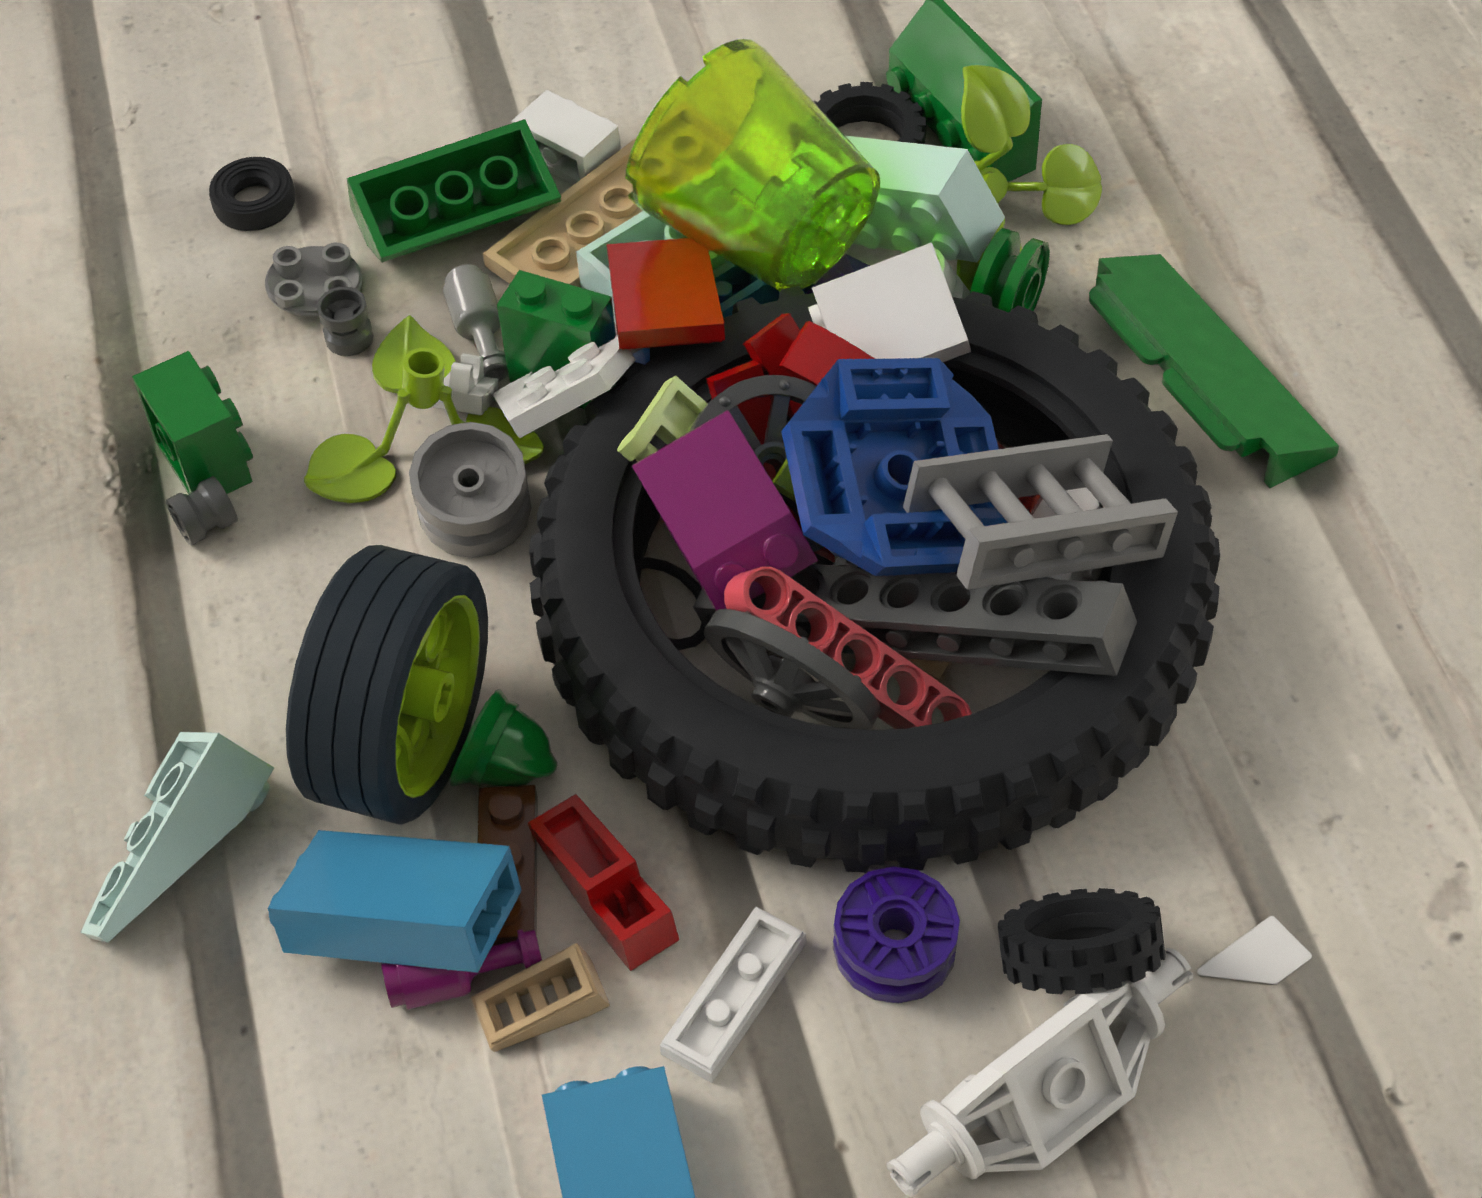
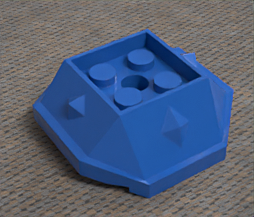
(863, 432)

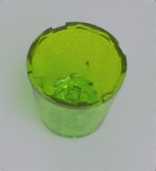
(752, 169)

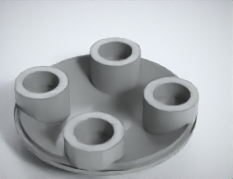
(306, 273)

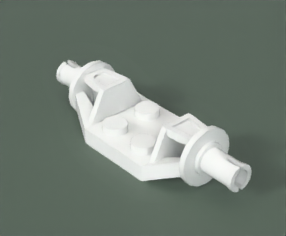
(1046, 1086)

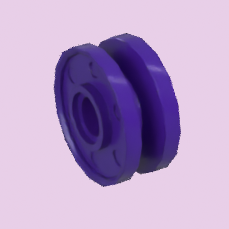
(890, 967)

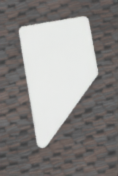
(1261, 955)

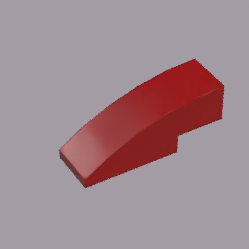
(605, 882)

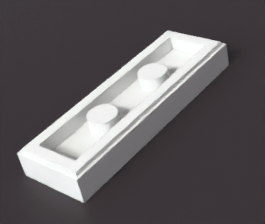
(733, 994)

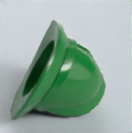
(503, 747)

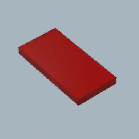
(664, 294)

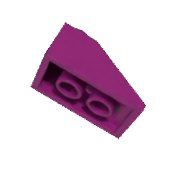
(722, 507)

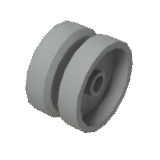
(470, 489)

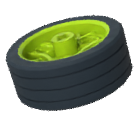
(387, 683)

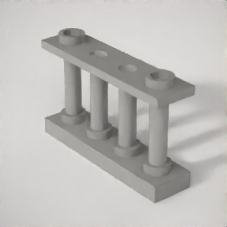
(1044, 545)

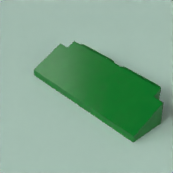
(1207, 366)

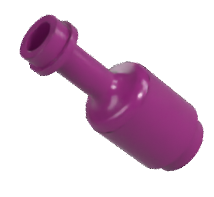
(426, 986)

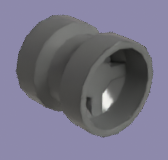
(345, 321)
(201, 510)

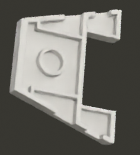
(550, 393)

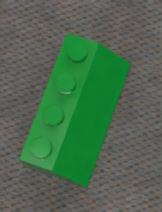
(929, 67)
(451, 191)

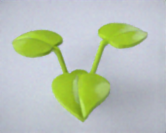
(999, 109)
(414, 367)

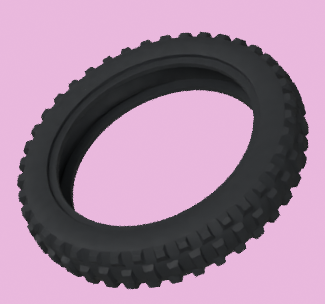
(860, 790)

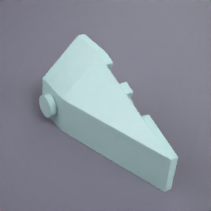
(198, 799)

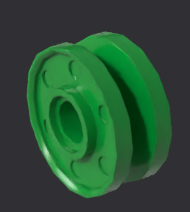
(1012, 275)

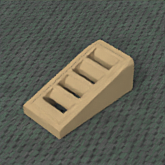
(548, 1017)

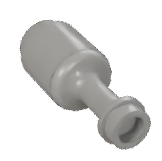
(475, 315)

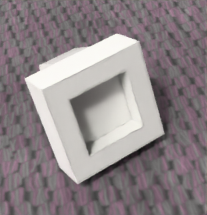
(469, 386)

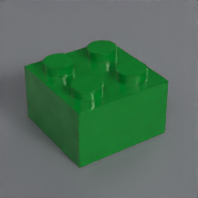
(194, 424)

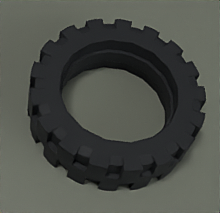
(877, 106)
(1081, 941)

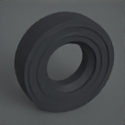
(257, 213)

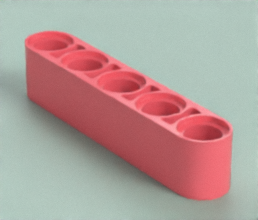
(833, 631)

